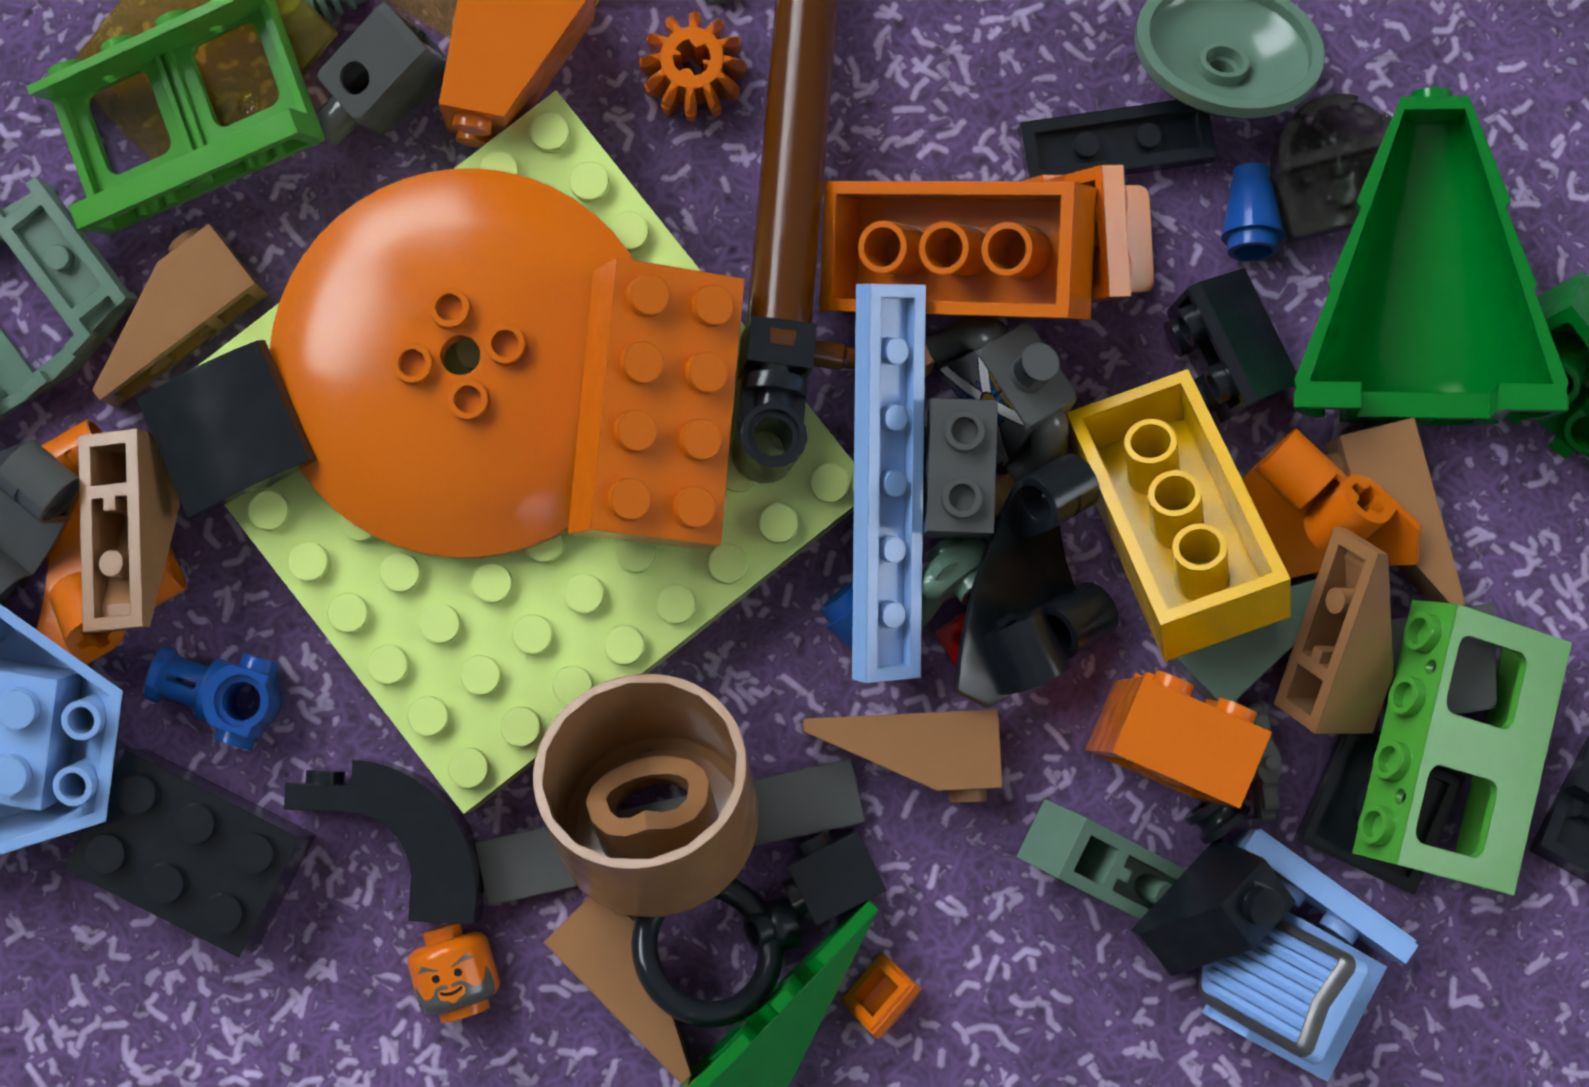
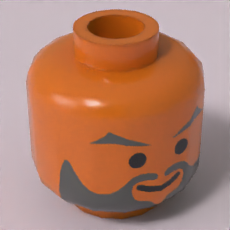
(453, 973)

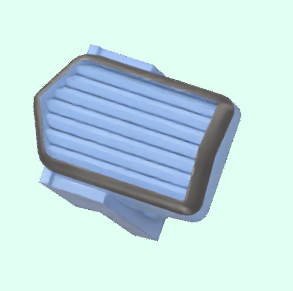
(1293, 993)

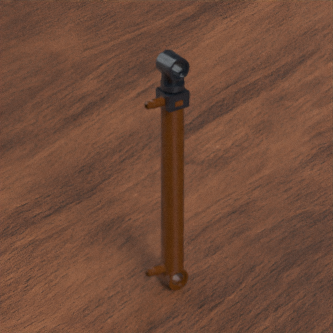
(779, 332)

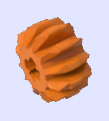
(680, 84)

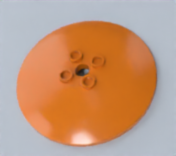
(363, 343)

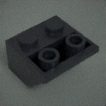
(1229, 344)

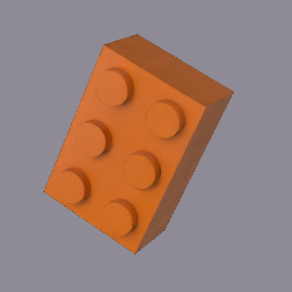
(1179, 740)

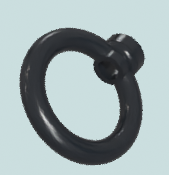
(769, 930)

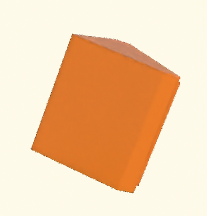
(881, 996)

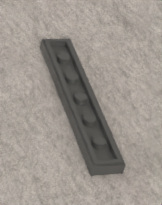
(787, 806)

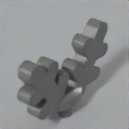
(1267, 772)

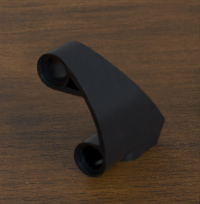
(1023, 603)

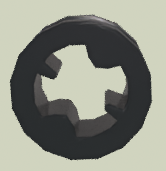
(1215, 819)

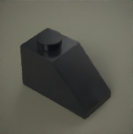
(1214, 910)

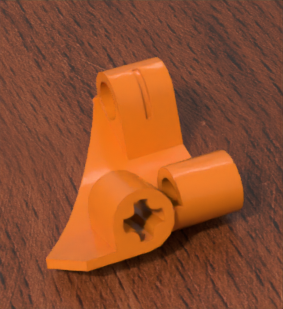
(1307, 495)
(62, 600)

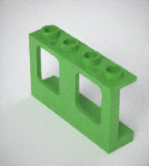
(201, 150)
(1501, 754)

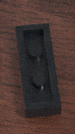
(1133, 136)

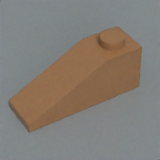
(182, 306)
(1396, 462)
(124, 528)
(1343, 643)
(933, 748)
(598, 951)

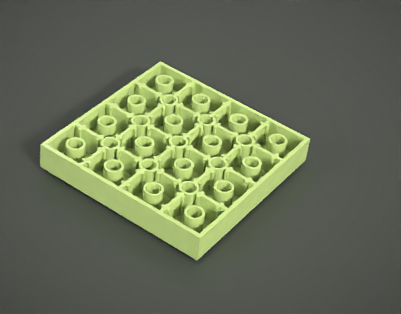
(494, 647)

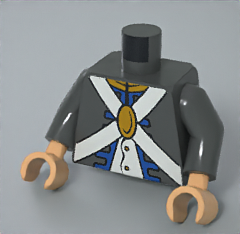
(1021, 372)

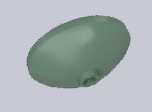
(1230, 54)

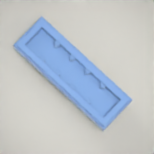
(1343, 913)

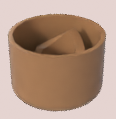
(599, 758)

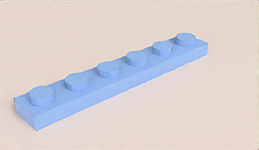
(888, 481)

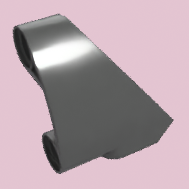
(34, 510)

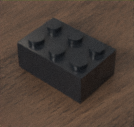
(191, 852)

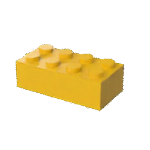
(1180, 516)

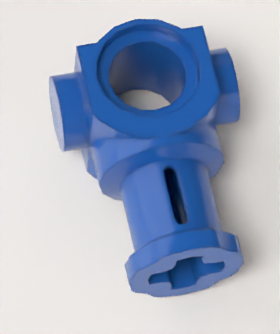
(217, 692)

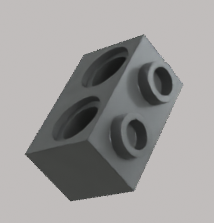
(959, 468)

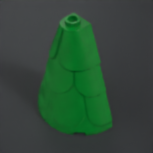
(1432, 289)

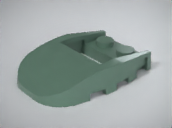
(72, 279)

